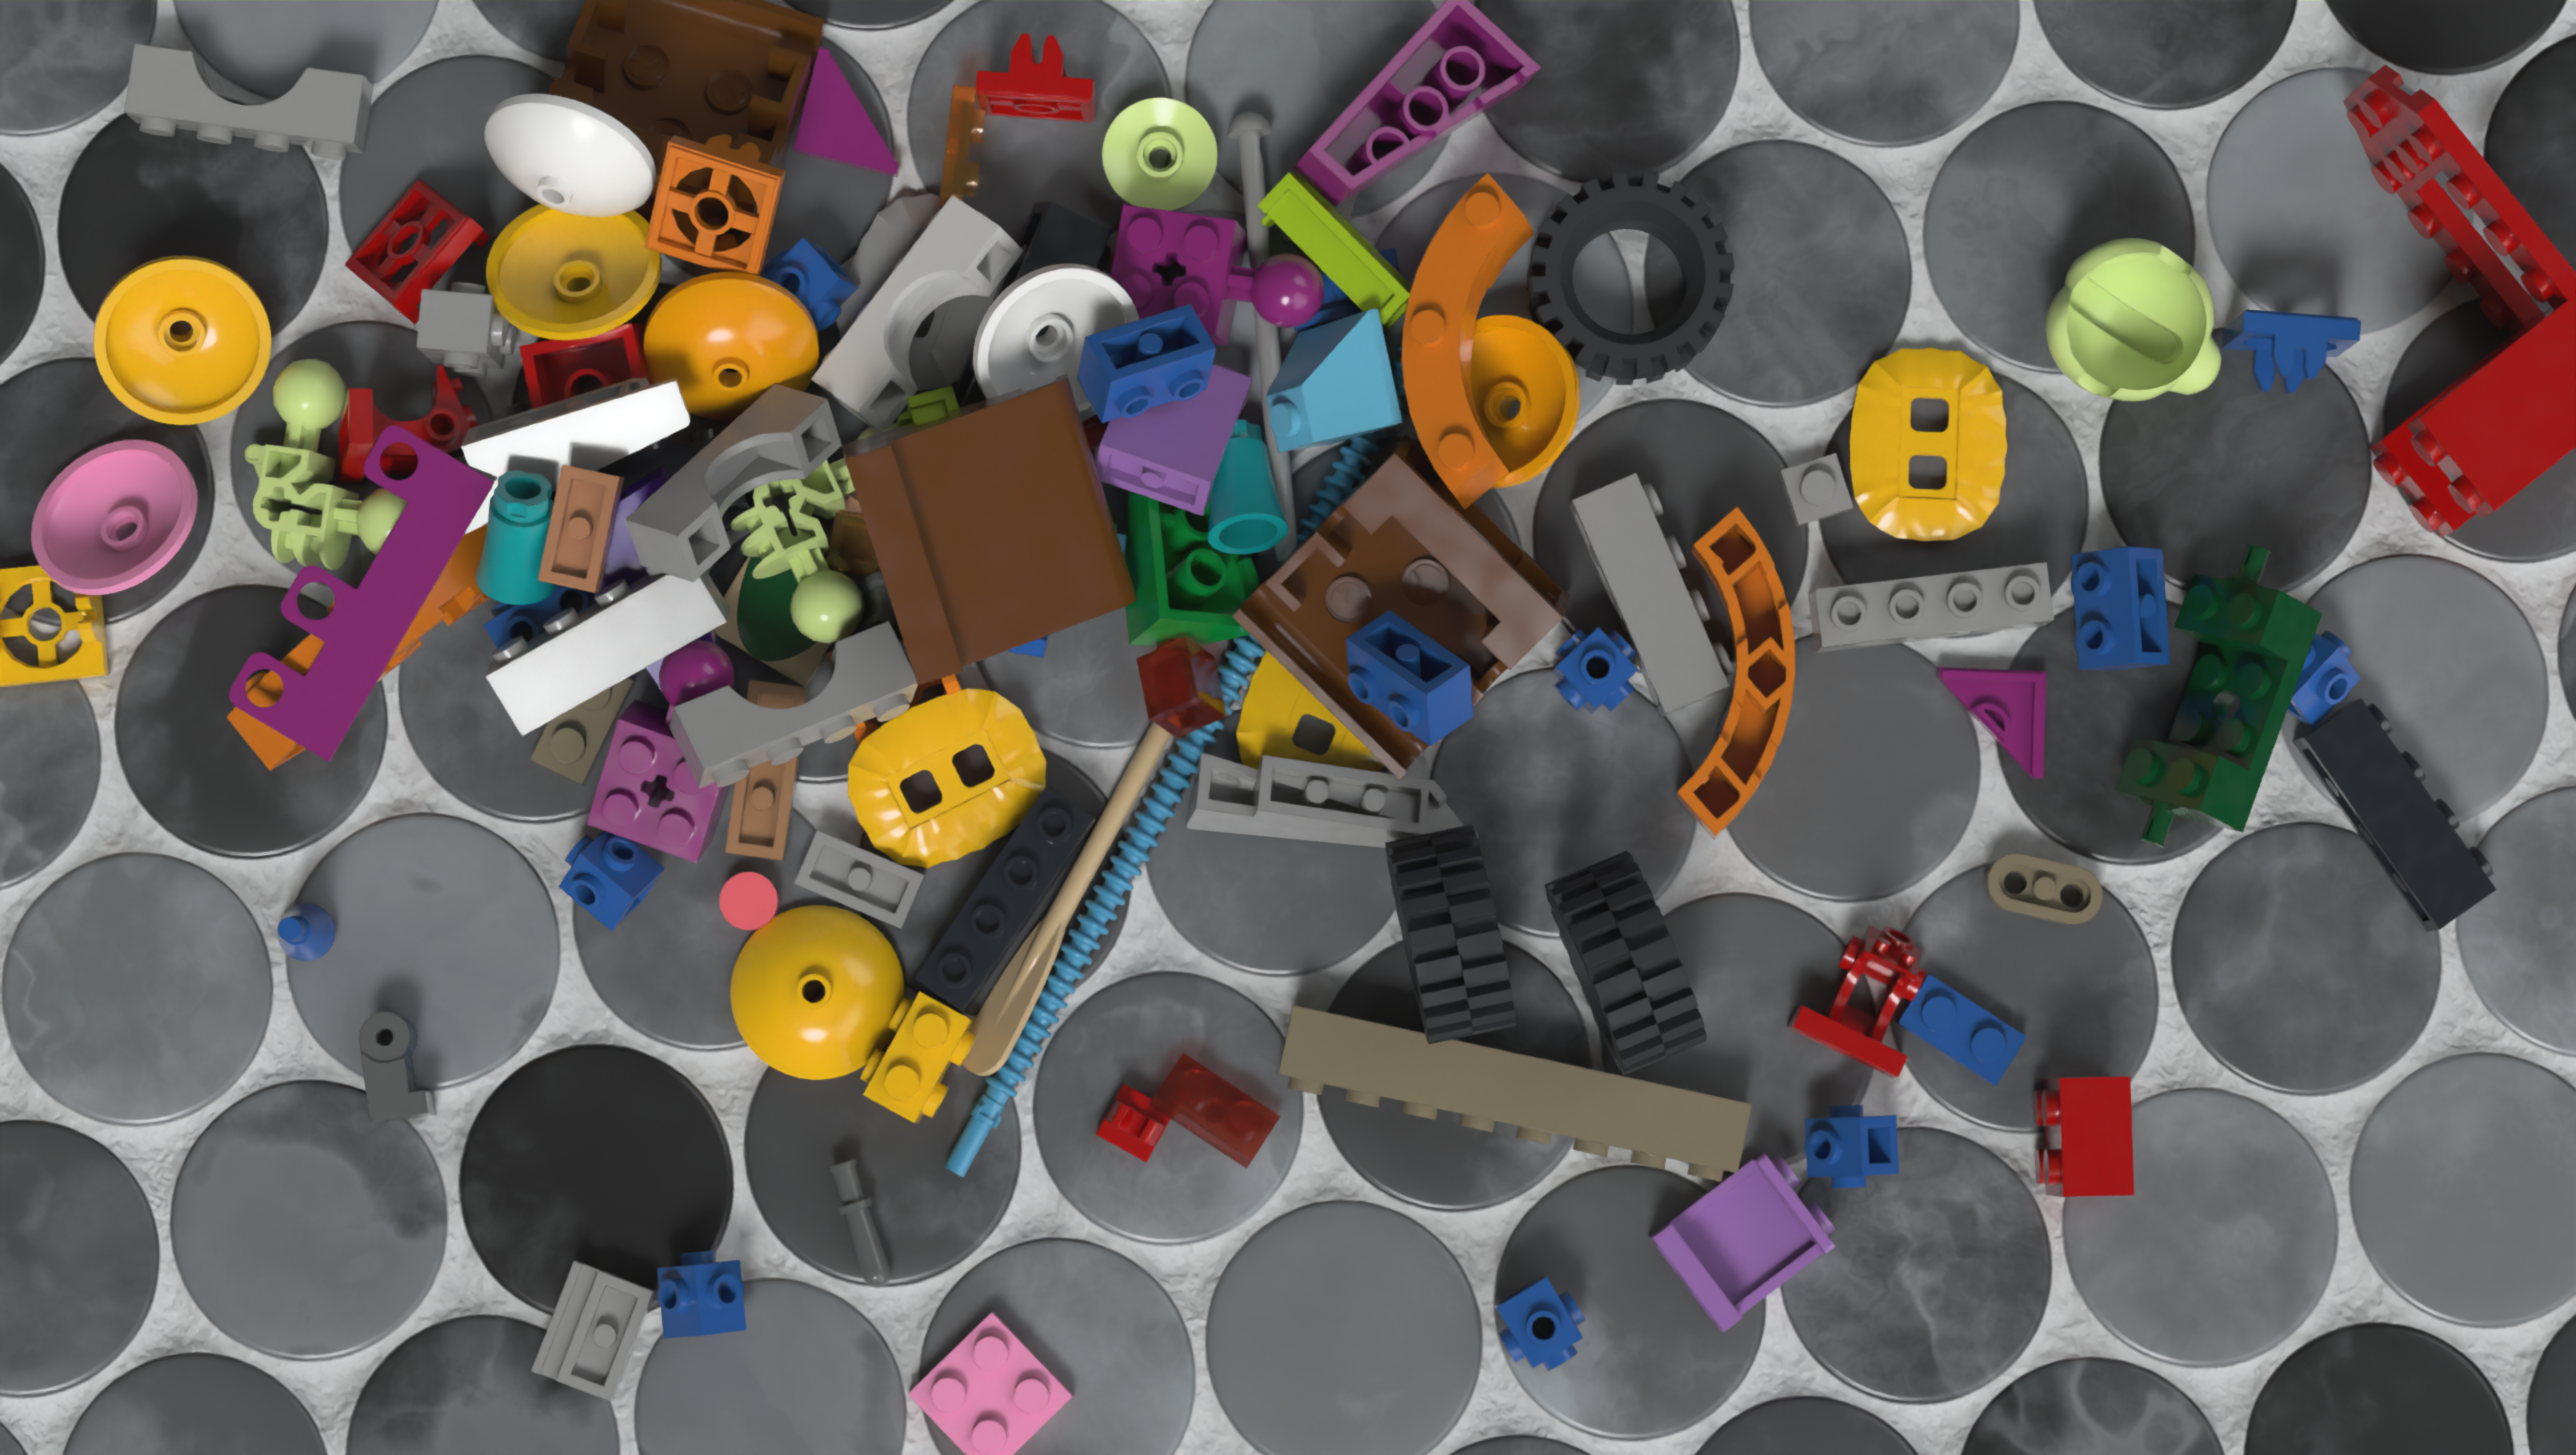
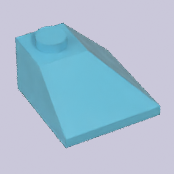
(1334, 385)

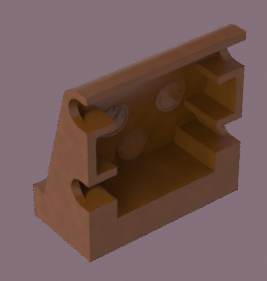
(695, 76)
(989, 527)
(1411, 551)

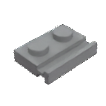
(593, 1330)

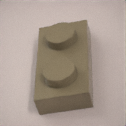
(579, 735)

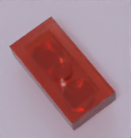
(1214, 1110)

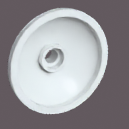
(569, 155)
(1073, 303)

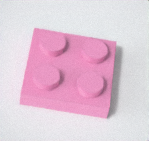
(990, 1392)

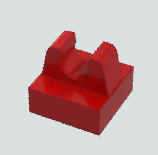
(1133, 1123)

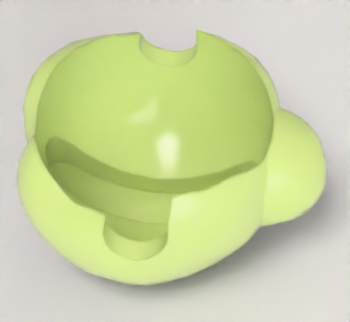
(2134, 323)

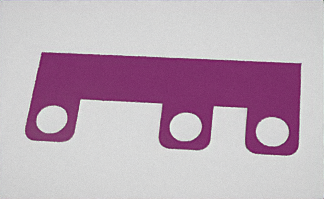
(375, 616)

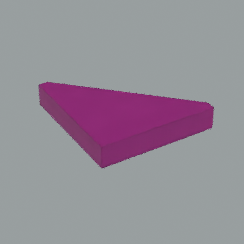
(837, 125)
(2008, 708)

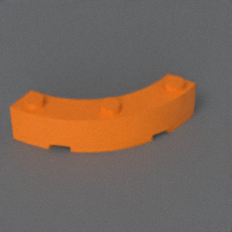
(1440, 334)
(449, 600)
(1762, 672)

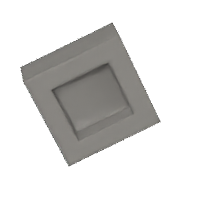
(1816, 490)

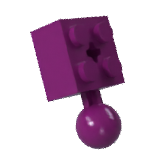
(1211, 250)
(630, 794)

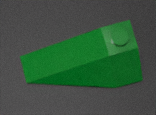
(1180, 578)

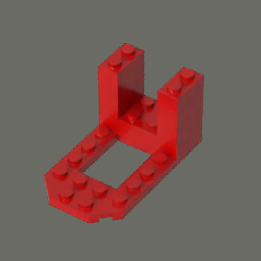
(2518, 403)

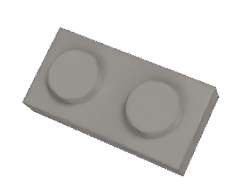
(859, 879)

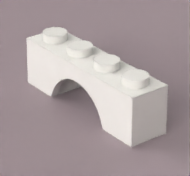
(951, 259)

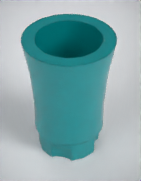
(1244, 498)
(516, 539)

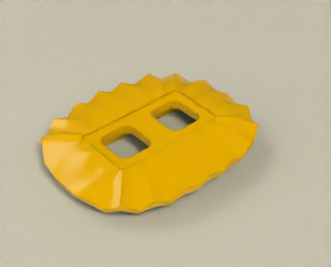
(1885, 442)
(1272, 714)
(927, 740)

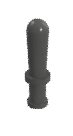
(865, 1238)

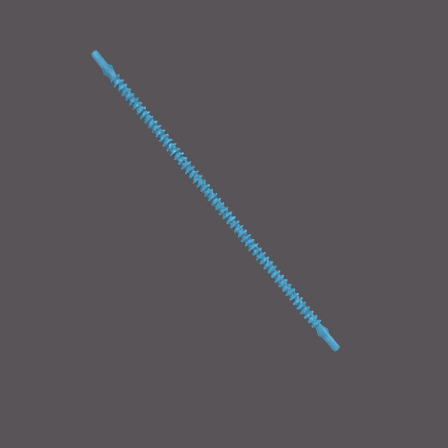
(988, 1110)

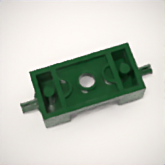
(2250, 652)

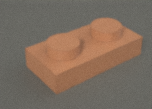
(580, 528)

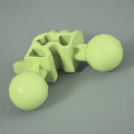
(309, 399)
(826, 602)

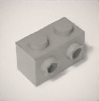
(464, 330)

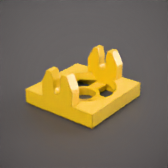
(91, 656)

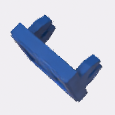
(2290, 343)

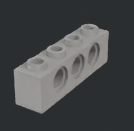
(1930, 607)

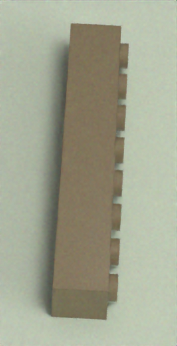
(1514, 1090)

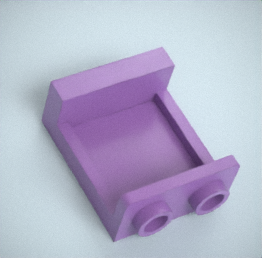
(1176, 446)
(1743, 1239)

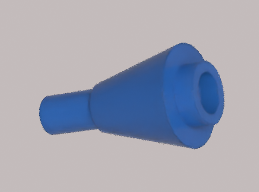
(306, 932)

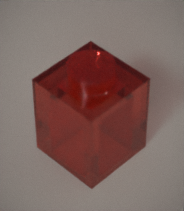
(1181, 686)

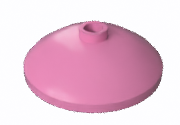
(114, 517)

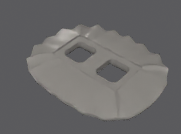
(943, 352)

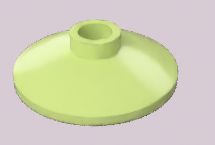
(1156, 126)

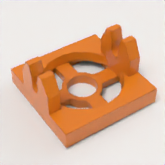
(700, 243)

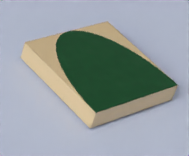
(764, 627)

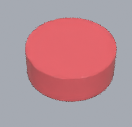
(749, 901)

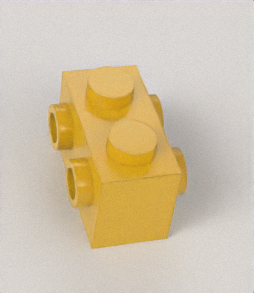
(915, 1063)

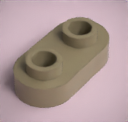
(2042, 889)

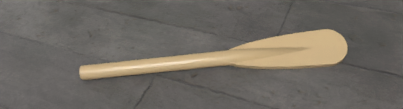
(1021, 983)

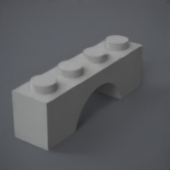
(320, 111)
(773, 440)
(728, 735)

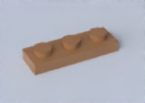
(766, 795)

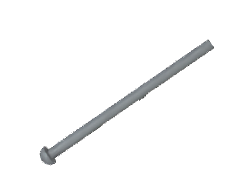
(1249, 129)

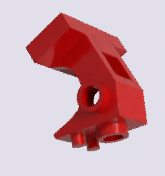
(363, 424)
(1887, 958)

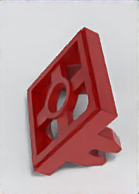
(1036, 89)
(415, 212)

